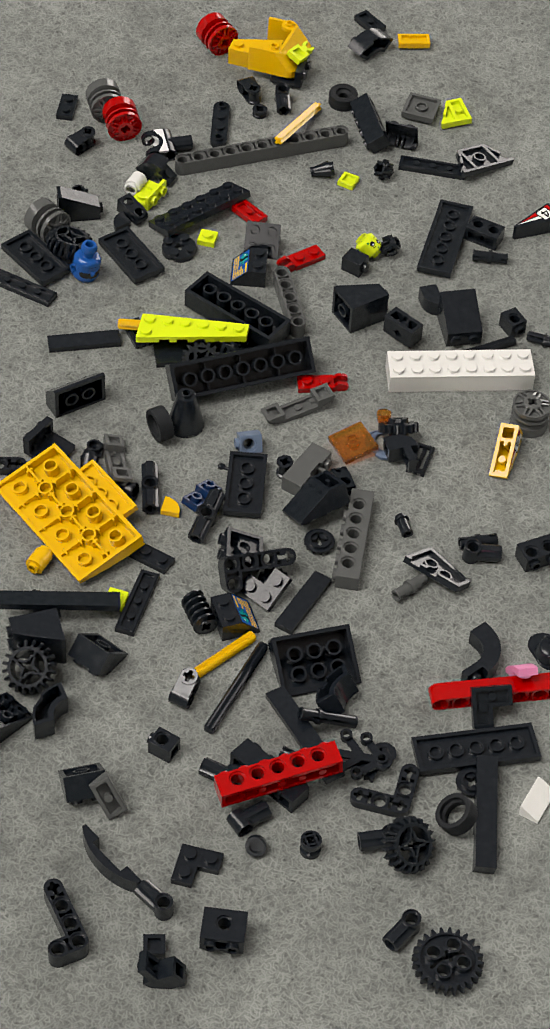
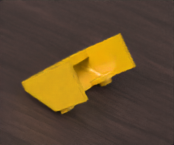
(273, 57)

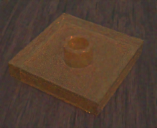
(353, 442)

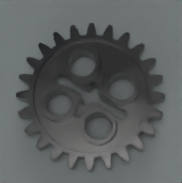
(447, 961)

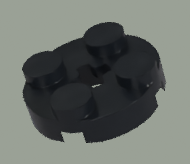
(171, 244)

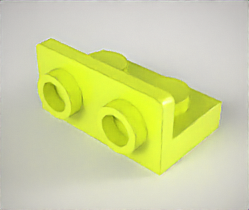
(151, 193)

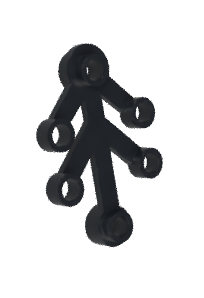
(357, 756)

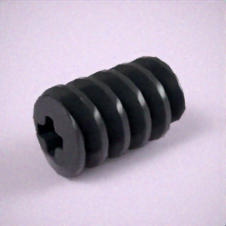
(198, 612)

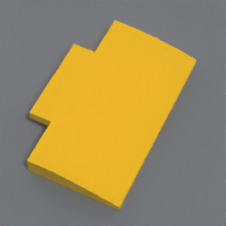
(73, 511)

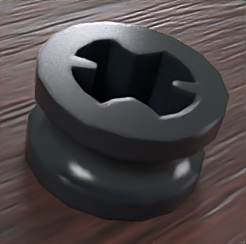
(259, 115)

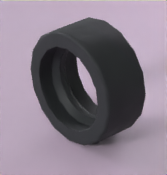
(160, 423)
(446, 806)

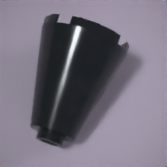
(186, 414)

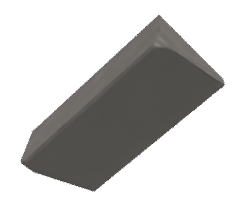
(108, 795)

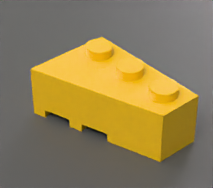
(239, 50)

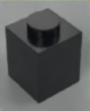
(355, 262)

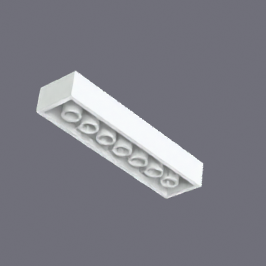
(459, 370)

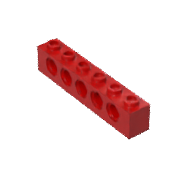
(272, 782)

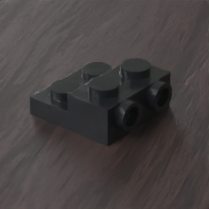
(237, 541)

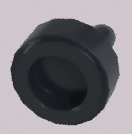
(131, 490)
(256, 845)

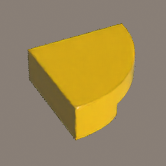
(170, 507)

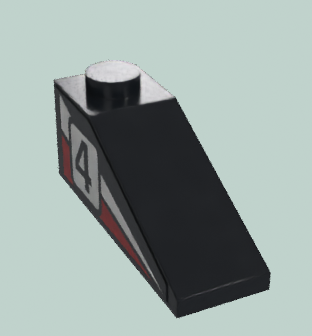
(534, 224)

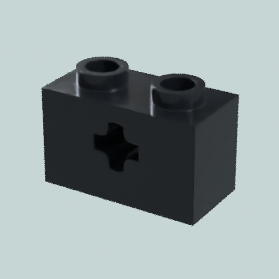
(403, 327)

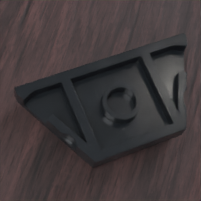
(480, 159)

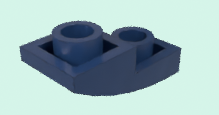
(196, 498)

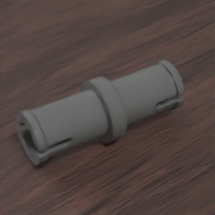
(409, 587)

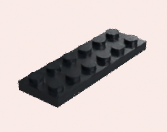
(199, 209)
(444, 238)
(459, 749)

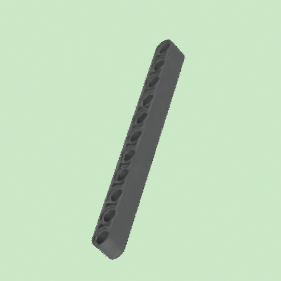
(260, 150)

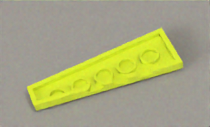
(160, 327)

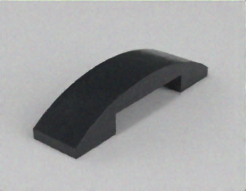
(125, 878)

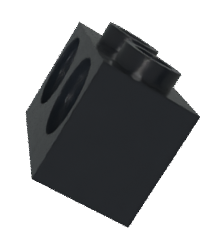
(484, 232)
(534, 553)

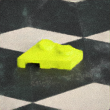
(455, 114)

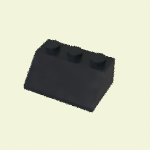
(76, 394)

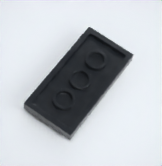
(131, 255)
(35, 258)
(245, 484)

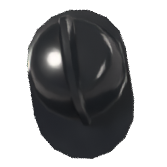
(540, 648)

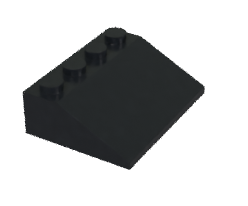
(310, 656)

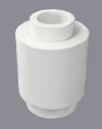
(135, 183)

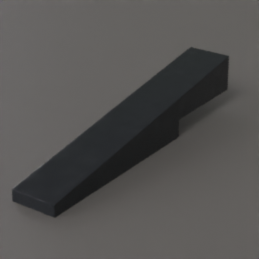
(486, 824)

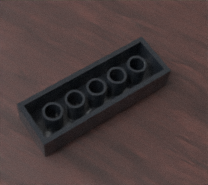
(225, 303)

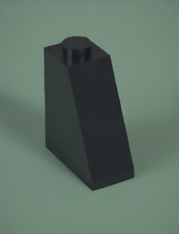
(79, 204)

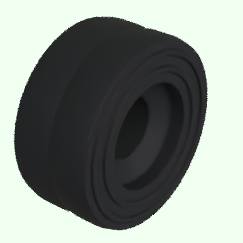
(342, 90)

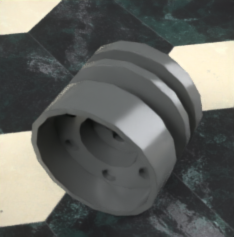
(98, 94)
(44, 216)
(531, 412)

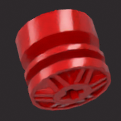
(216, 33)
(121, 118)

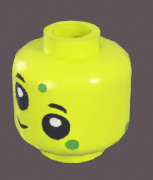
(368, 245)

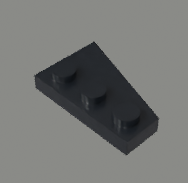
(437, 568)

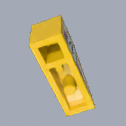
(505, 450)

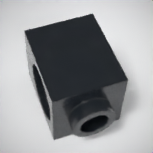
(512, 322)
(168, 750)

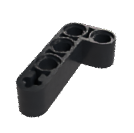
(256, 564)
(64, 919)

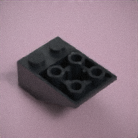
(317, 498)
(12, 716)

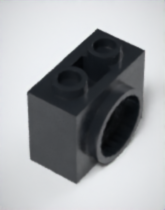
(228, 940)

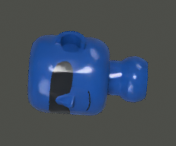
(86, 262)

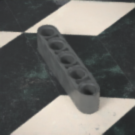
(289, 301)

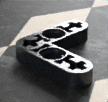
(396, 799)

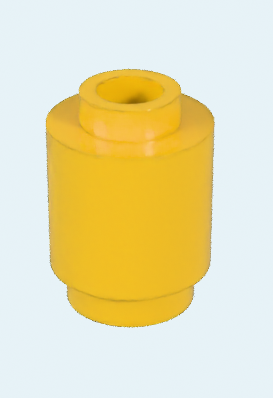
(39, 559)

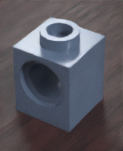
(254, 447)

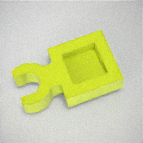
(299, 53)

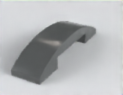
(301, 407)
(115, 458)

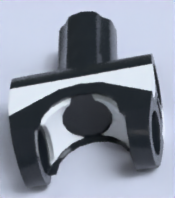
(165, 143)

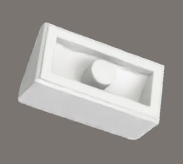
(536, 801)

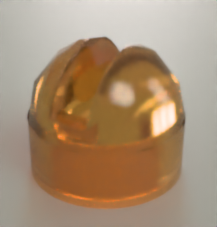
(383, 415)

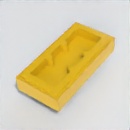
(413, 41)

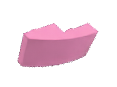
(522, 670)

